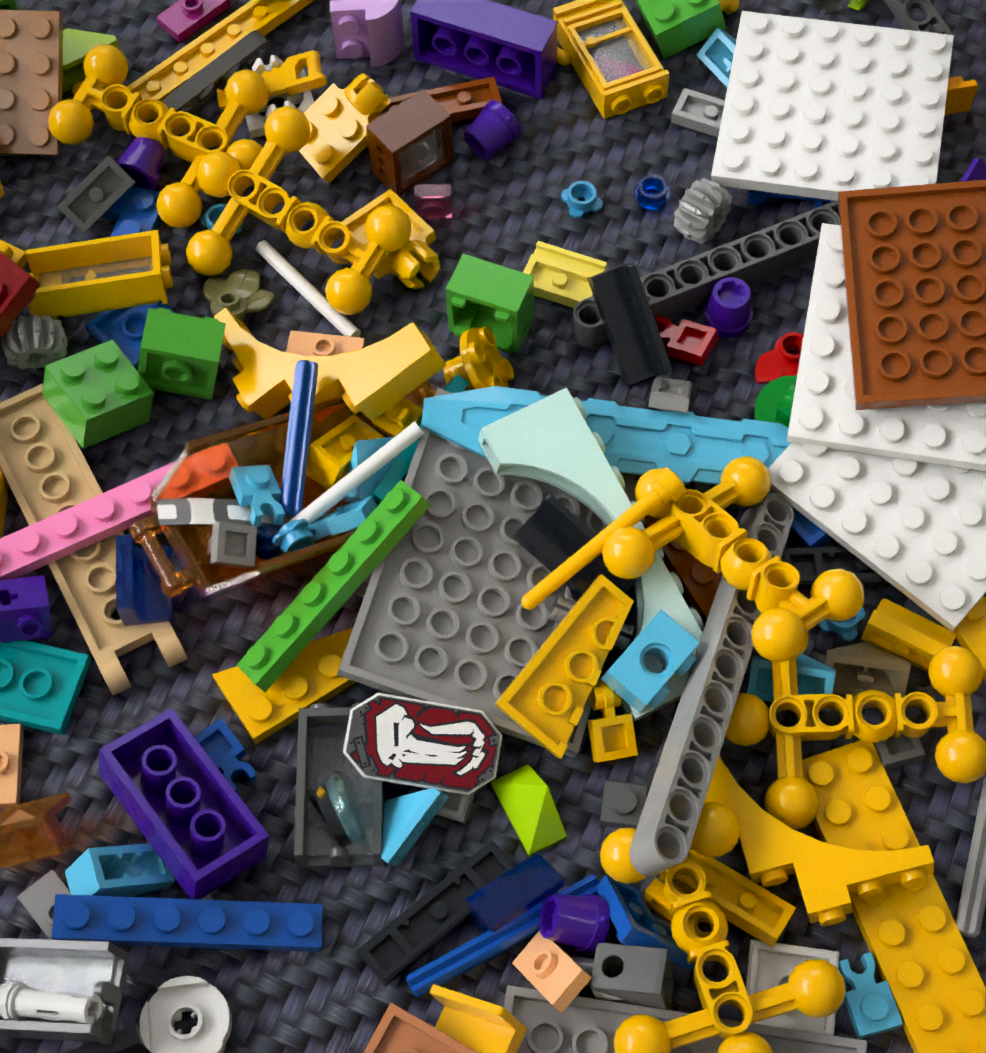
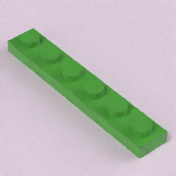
(333, 585)

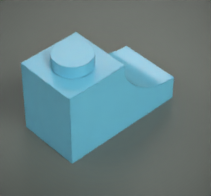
(118, 871)

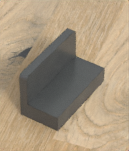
(96, 194)

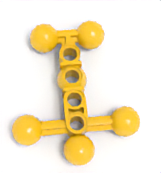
(106, 70)
(221, 176)
(745, 563)
(793, 800)
(812, 987)

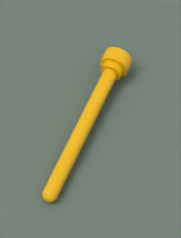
(663, 490)

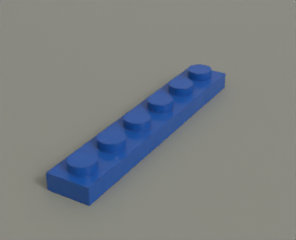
(188, 922)

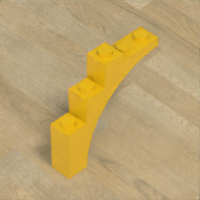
(365, 378)
(823, 870)

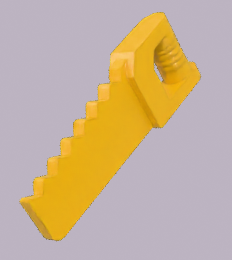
(287, 78)

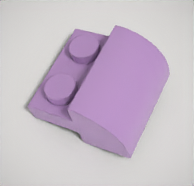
(367, 29)

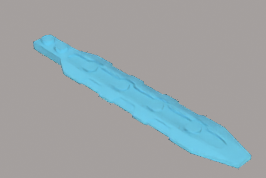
(632, 436)

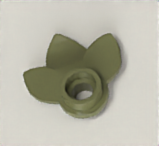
(237, 293)

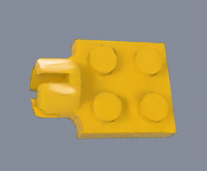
(340, 123)
(413, 257)

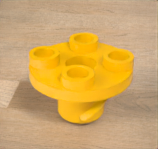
(479, 361)

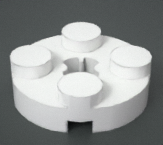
(166, 1008)

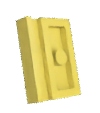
(562, 274)

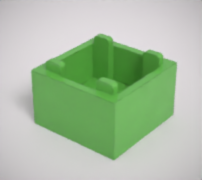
(490, 297)
(180, 353)

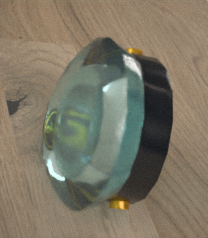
(339, 808)

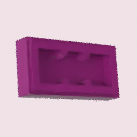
(188, 16)

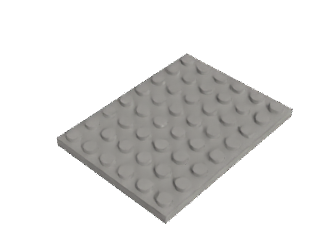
(447, 599)

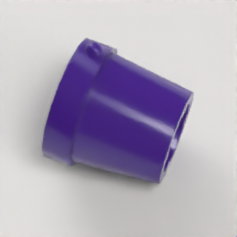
(492, 130)
(143, 162)
(729, 308)
(575, 920)

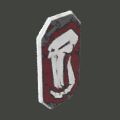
(422, 743)

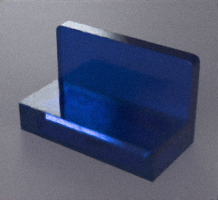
(138, 585)
(514, 893)

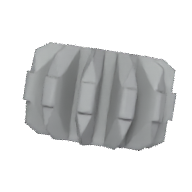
(702, 210)
(34, 342)

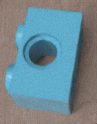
(659, 638)

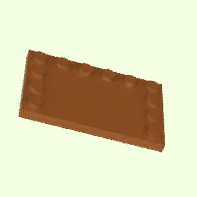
(916, 293)

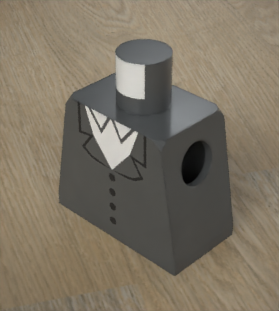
(644, 976)

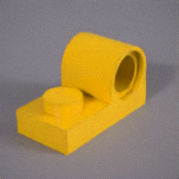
(332, 452)

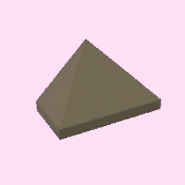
(866, 668)

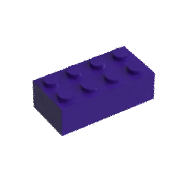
(486, 42)
(183, 804)

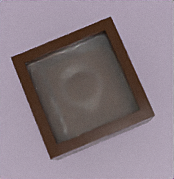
(410, 142)

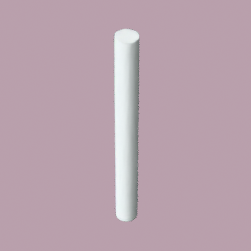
(306, 289)
(360, 474)

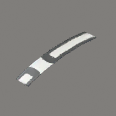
(207, 511)

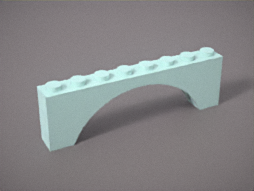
(557, 447)

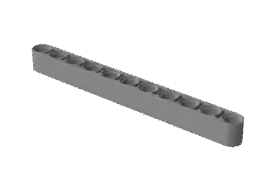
(704, 709)

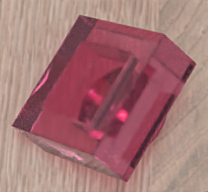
(433, 201)

